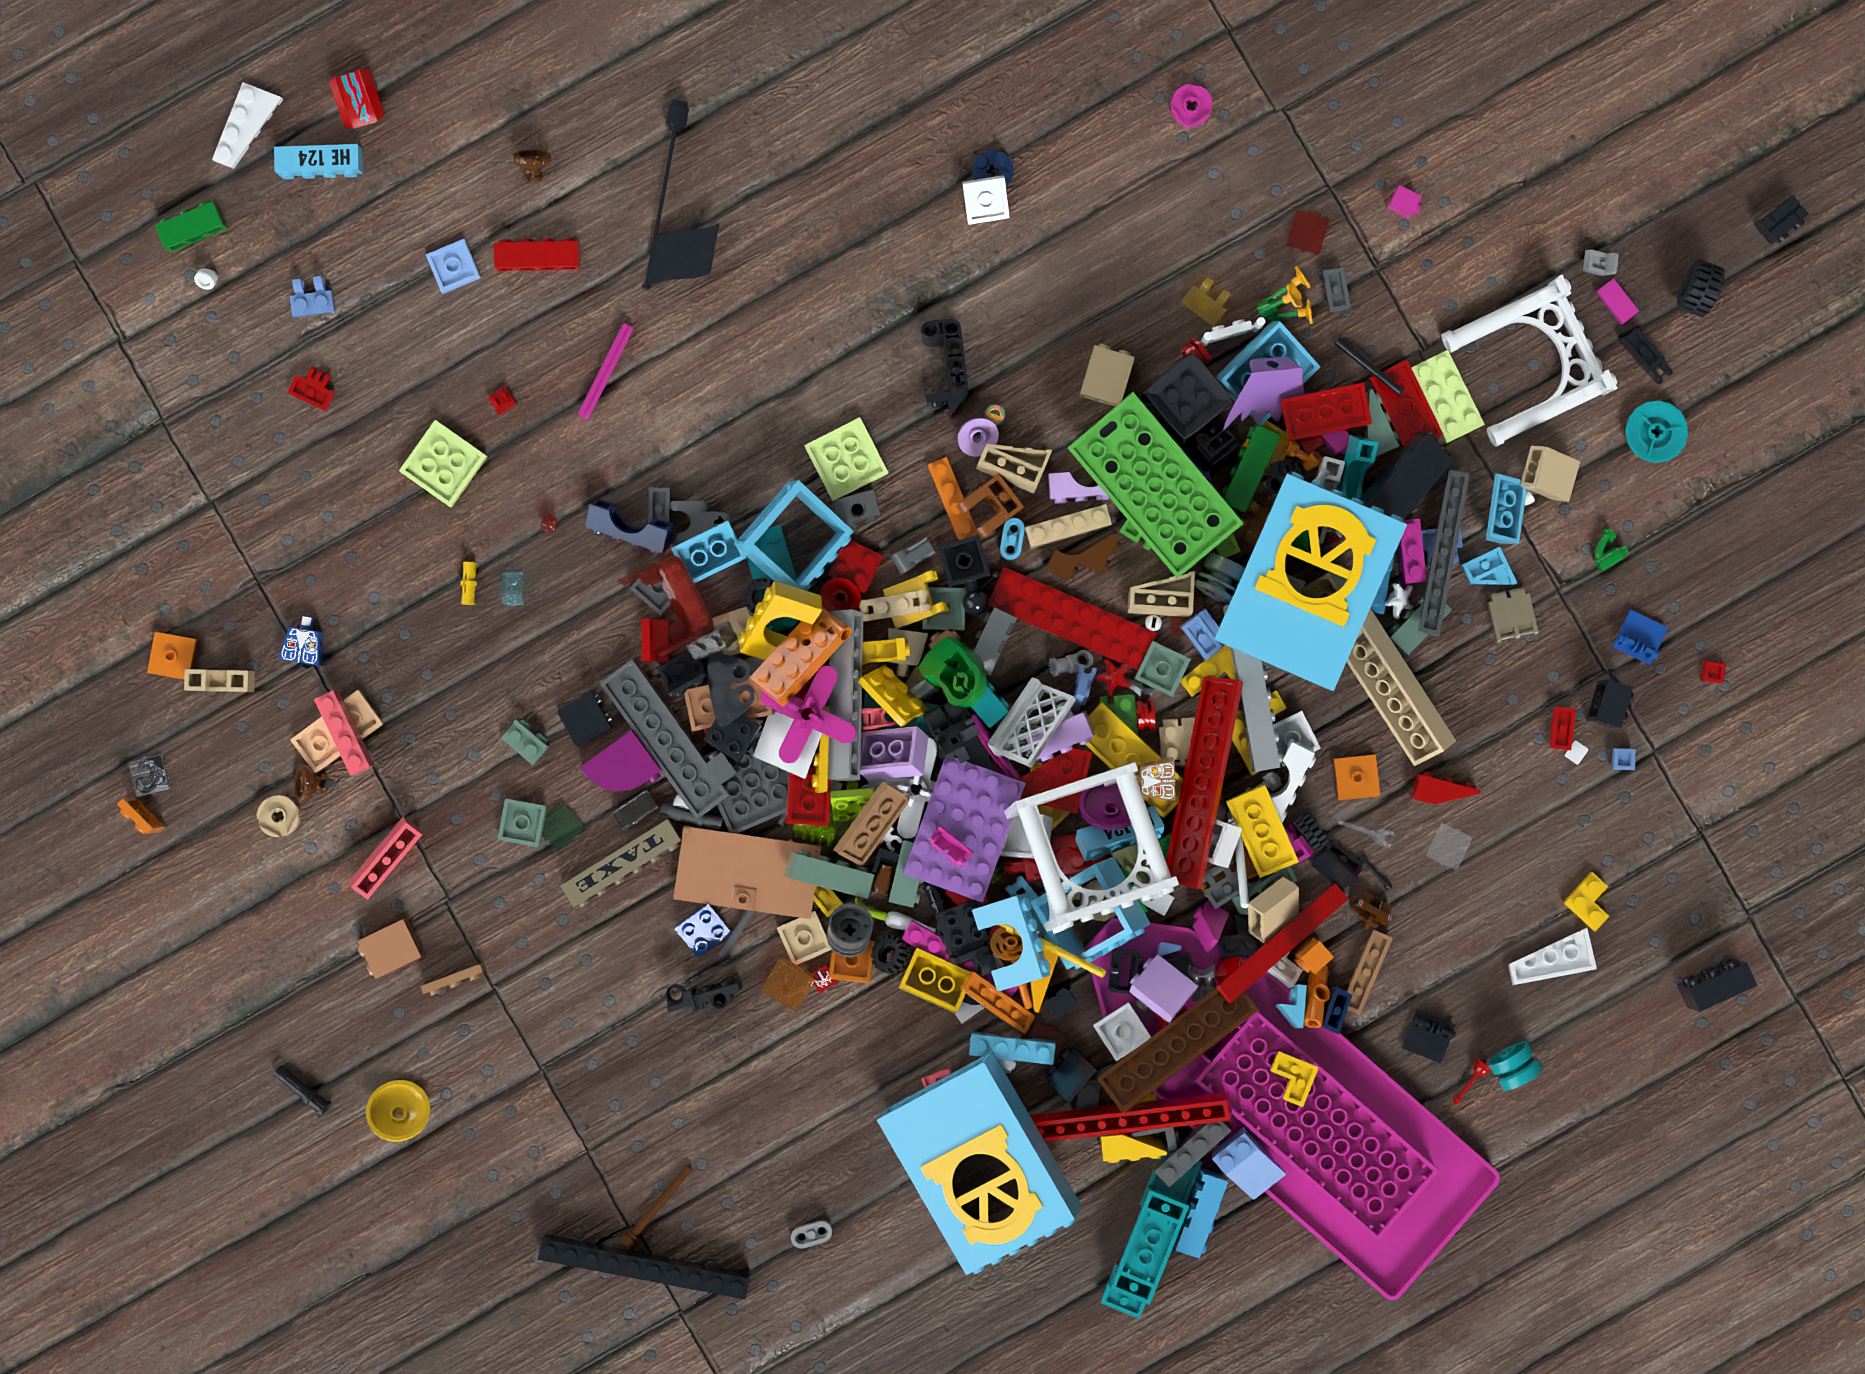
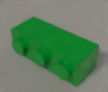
(191, 226)

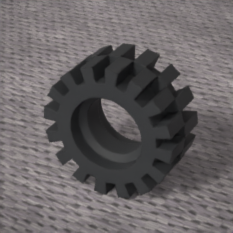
(750, 591)
(1311, 832)
(882, 950)

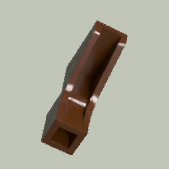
(1093, 559)

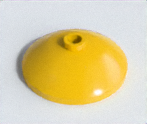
(393, 1099)

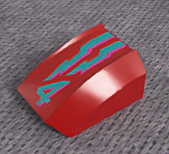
(357, 98)

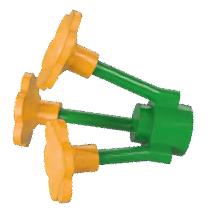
(1269, 308)

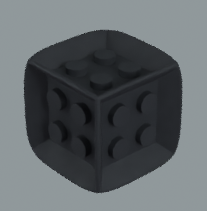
(1186, 398)

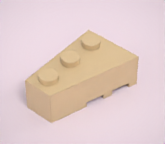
(1014, 465)
(1164, 597)

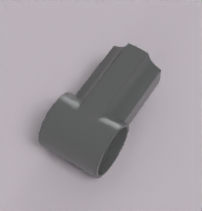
(909, 558)

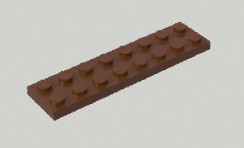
(1174, 1047)

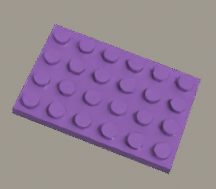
(971, 807)

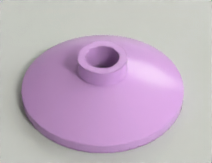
(975, 445)

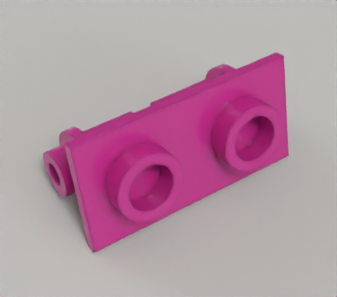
(944, 840)

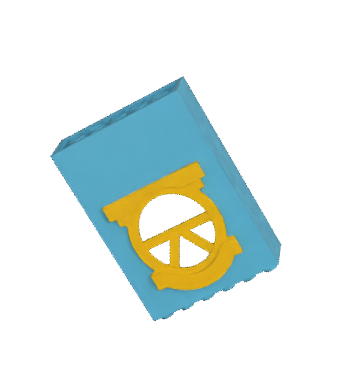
(1298, 631)
(972, 1115)

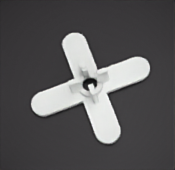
(912, 813)

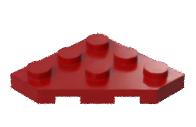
(1056, 773)

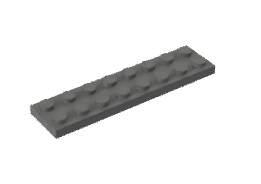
(664, 738)

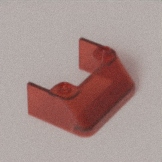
(679, 587)

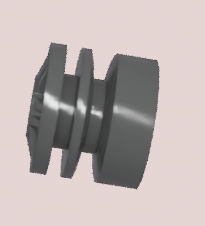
(849, 919)

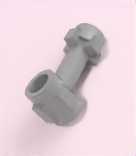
(1271, 781)

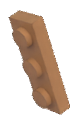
(454, 979)

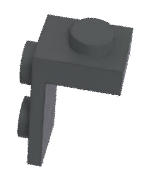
(1171, 1136)

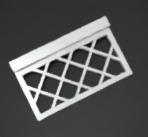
(1019, 717)

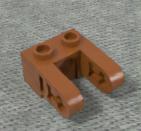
(999, 498)

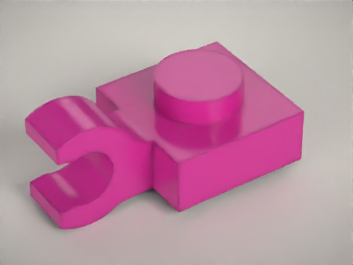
(1299, 844)

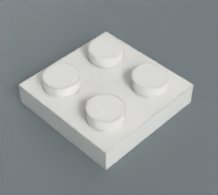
(985, 199)
(1122, 1031)

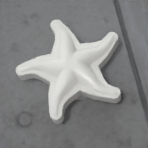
(1399, 599)

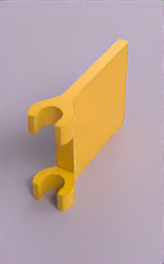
(912, 585)

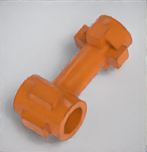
(1309, 461)

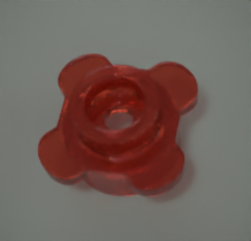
(548, 523)

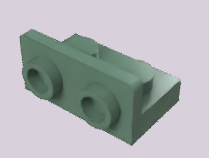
(525, 741)

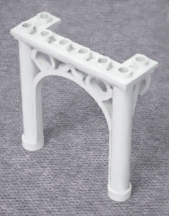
(1564, 310)

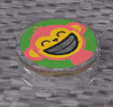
(995, 413)

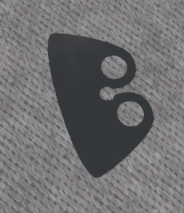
(723, 698)

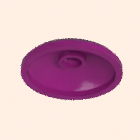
(1104, 807)

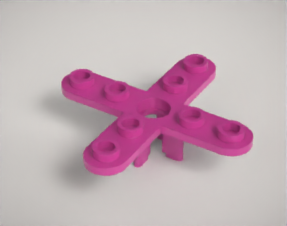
(820, 720)

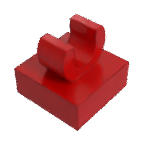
(502, 400)

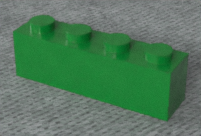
(1250, 467)

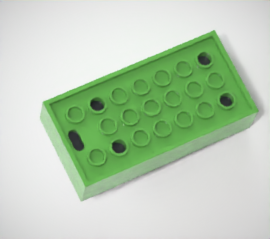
(1155, 484)

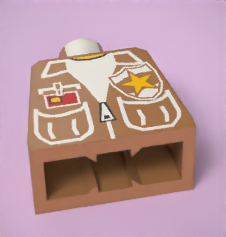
(1157, 779)

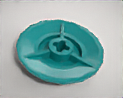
(1666, 420)

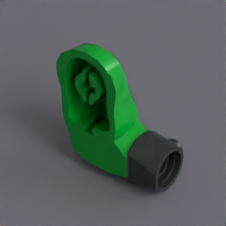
(949, 668)

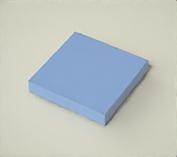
(453, 266)

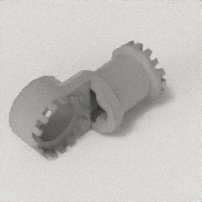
(1069, 663)

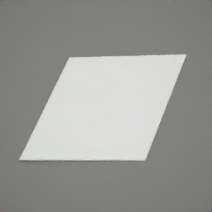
(772, 738)

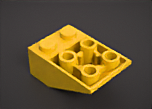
(1123, 1146)

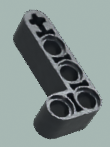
(952, 359)

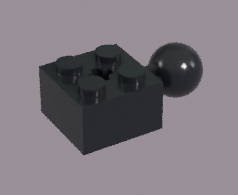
(975, 600)

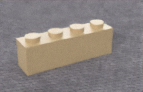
(1068, 526)

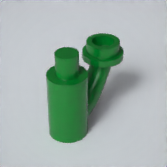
(1611, 557)

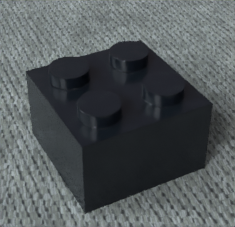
(1610, 704)

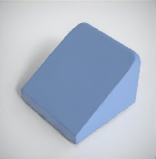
(1167, 950)

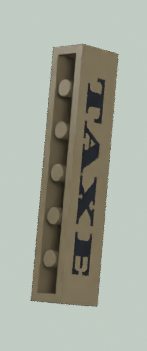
(622, 862)

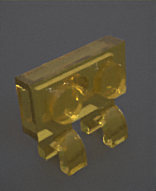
(1203, 305)

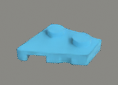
(1489, 569)

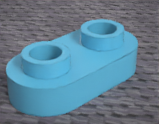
(1012, 539)

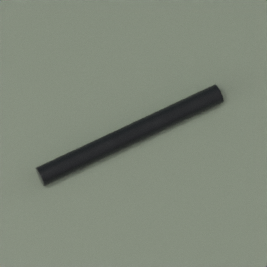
(1369, 367)

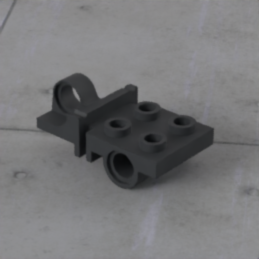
(951, 728)
(963, 939)
(707, 993)

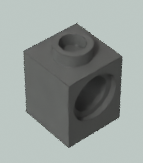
(722, 767)

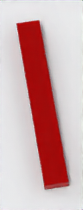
(1281, 943)

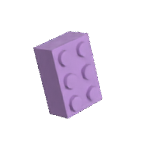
(893, 753)

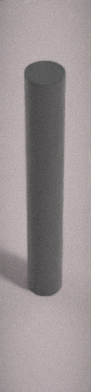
(736, 933)

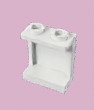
(1017, 842)

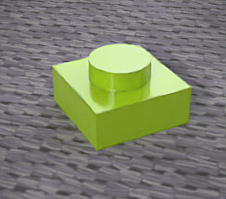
(1228, 547)

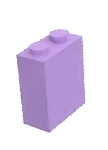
(1162, 988)

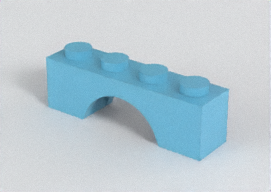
(1012, 1048)

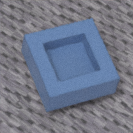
(1623, 759)

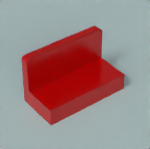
(653, 637)

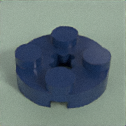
(993, 159)

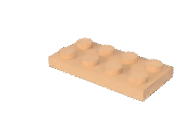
(316, 741)

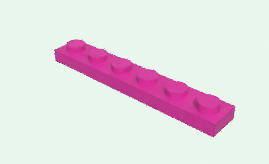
(930, 942)

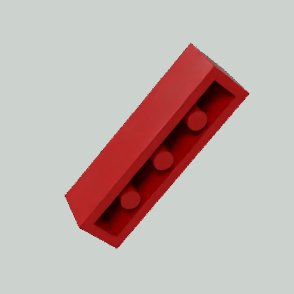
(537, 255)

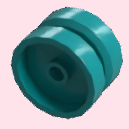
(1515, 1066)

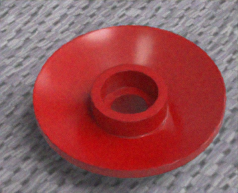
(830, 592)

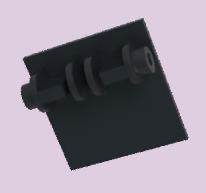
(1429, 1036)

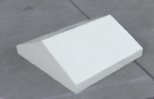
(1295, 728)

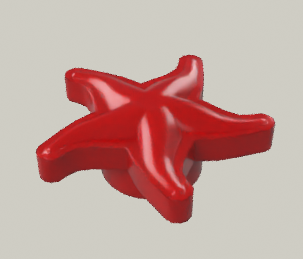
(1114, 677)

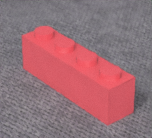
(344, 732)
(385, 858)

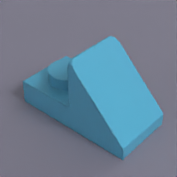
(1295, 1012)

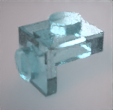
(512, 588)

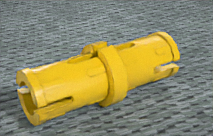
(468, 583)

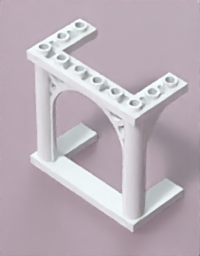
(1061, 907)

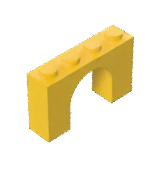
(778, 601)

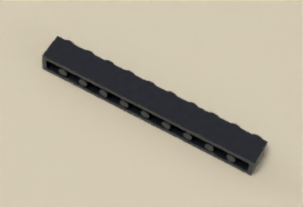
(644, 1266)

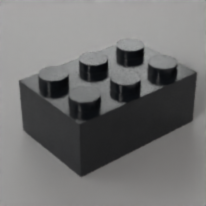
(1716, 984)

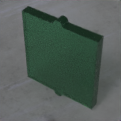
(561, 827)

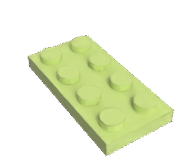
(1447, 396)

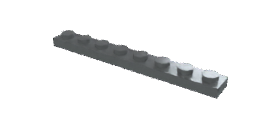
(1443, 553)

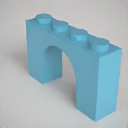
(1032, 962)

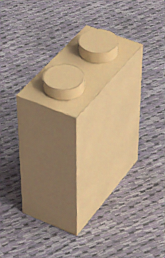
(1107, 375)
(1550, 473)
(1273, 909)

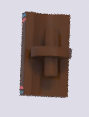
(1371, 915)

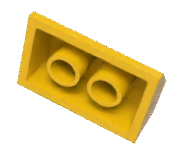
(934, 980)

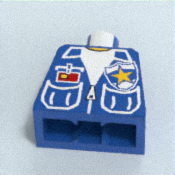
(303, 644)

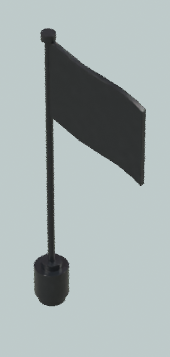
(679, 252)

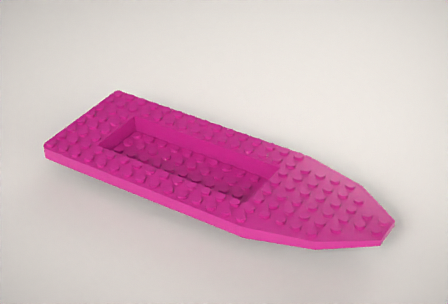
(1361, 1154)

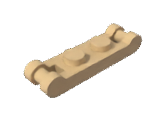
(895, 605)

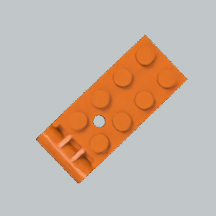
(800, 656)

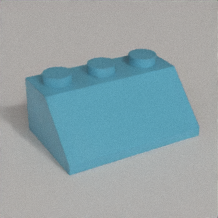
(1506, 510)
(709, 551)

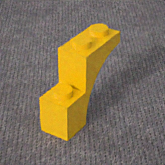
(885, 651)

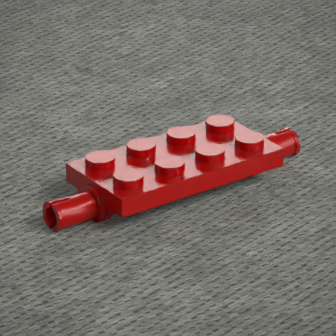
(1067, 857)

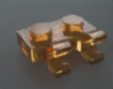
(1254, 531)

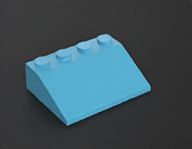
(1269, 343)

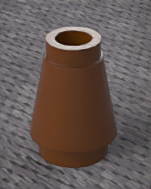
(882, 879)

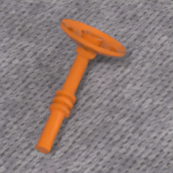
(1011, 954)

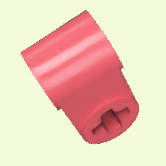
(877, 718)

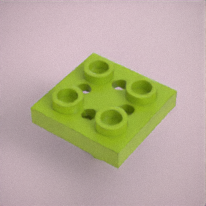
(849, 802)

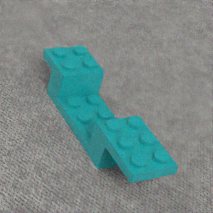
(1150, 1243)

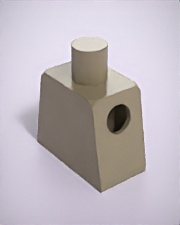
(917, 644)

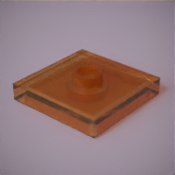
(788, 984)

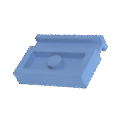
(1201, 632)

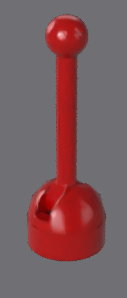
(1480, 1069)

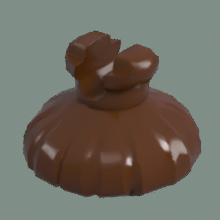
(532, 162)
(307, 783)

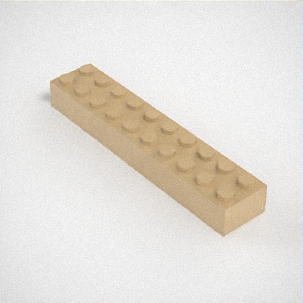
(1390, 683)

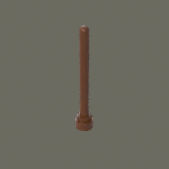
(630, 1238)

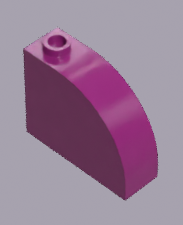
(622, 765)

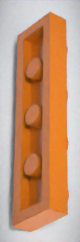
(951, 497)
(997, 1002)

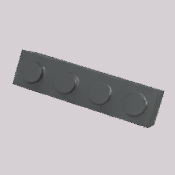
(1190, 1150)

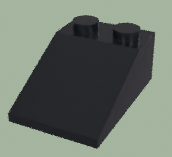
(1070, 1073)

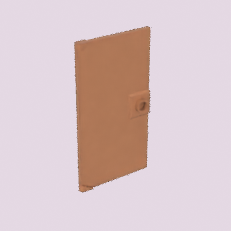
(742, 873)

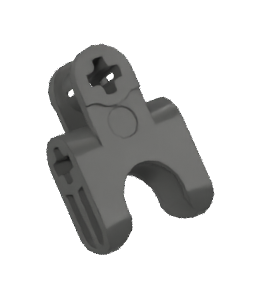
(700, 518)

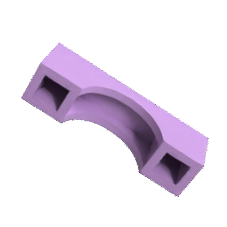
(1064, 487)

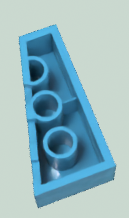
(1203, 1206)

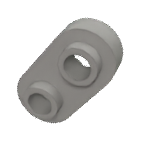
(812, 1235)

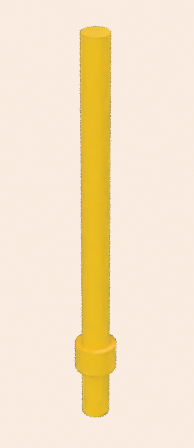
(1063, 953)

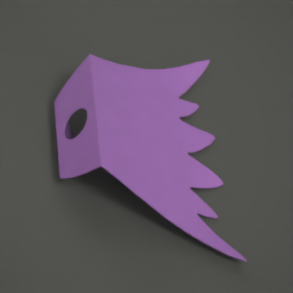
(1266, 389)

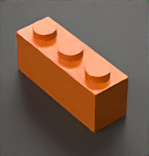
(1311, 955)

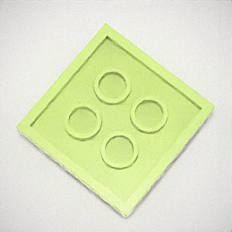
(846, 459)
(443, 463)

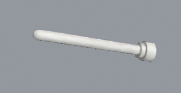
(1241, 870)

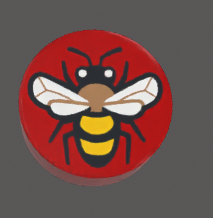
(1333, 535)

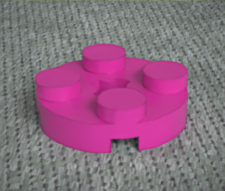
(1193, 94)

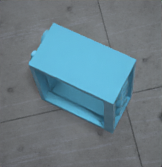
(767, 517)
(1132, 918)

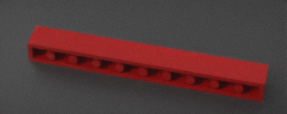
(1141, 1117)

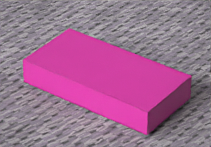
(1617, 301)

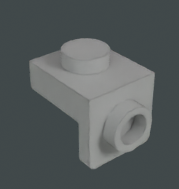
(1600, 263)

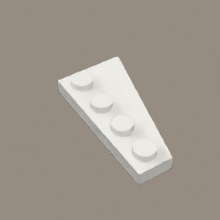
(244, 123)
(1561, 958)

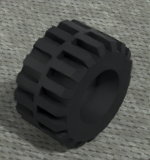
(1700, 288)

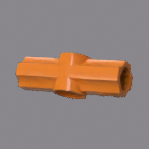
(1316, 995)

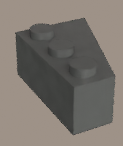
(993, 637)

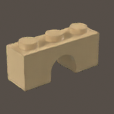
(219, 680)

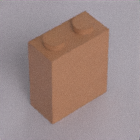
(390, 948)

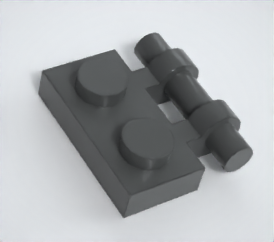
(1225, 889)

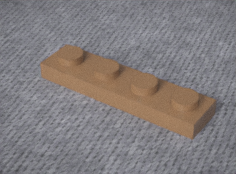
(1367, 969)

